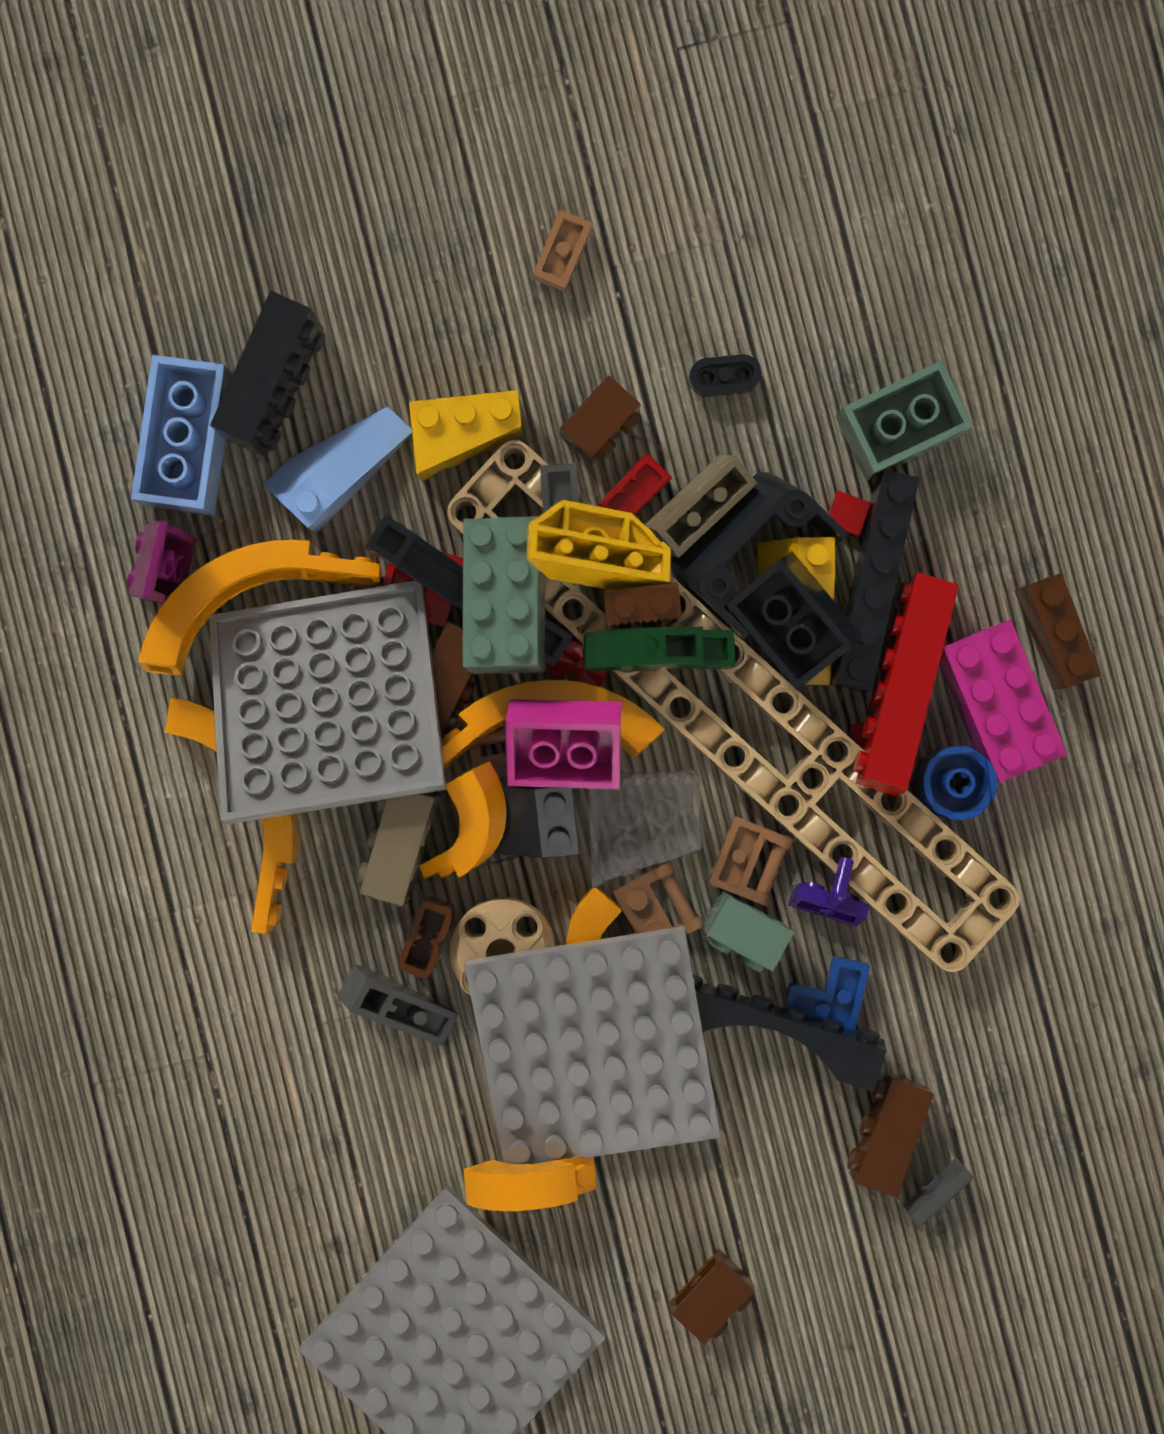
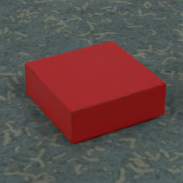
(849, 512)

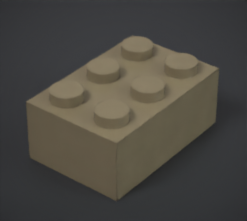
(398, 847)

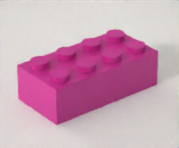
(1001, 701)

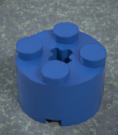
(964, 801)

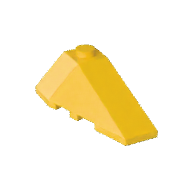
(818, 558)

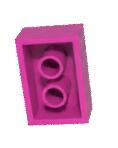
(564, 743)

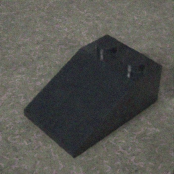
(538, 822)

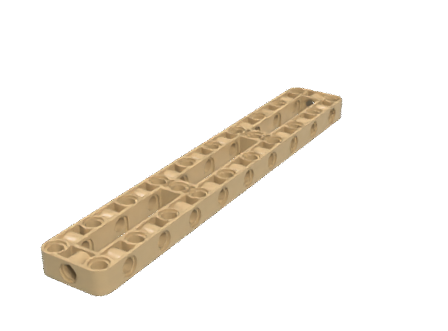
(755, 776)

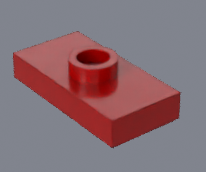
(637, 487)

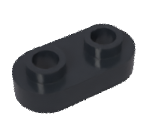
(723, 372)

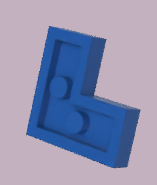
(841, 995)

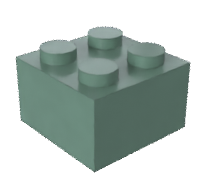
(747, 931)

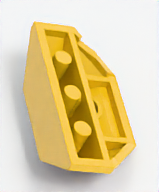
(596, 547)

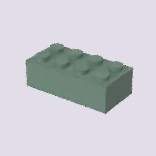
(501, 598)

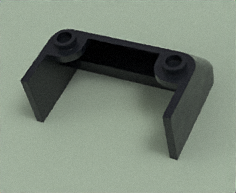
(701, 566)

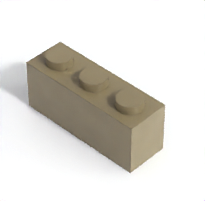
(701, 503)

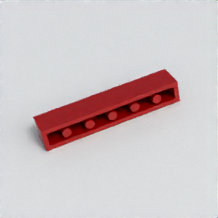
(906, 684)

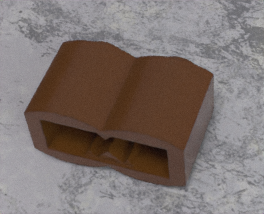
(429, 928)

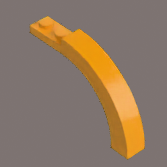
(231, 574)
(490, 714)
(279, 833)

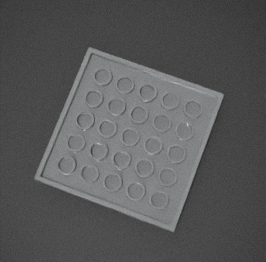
(325, 703)
(594, 1047)
(452, 1331)

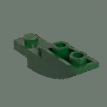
(659, 649)

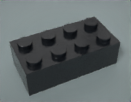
(269, 375)

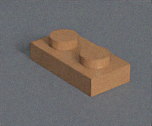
(562, 250)

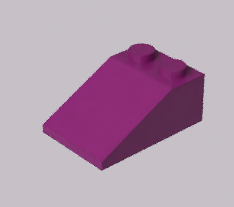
(161, 562)

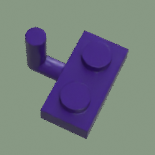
(835, 904)

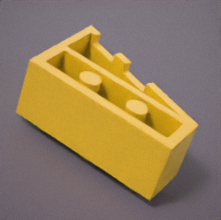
(461, 427)

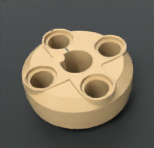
(501, 933)

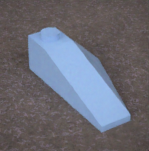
(333, 471)

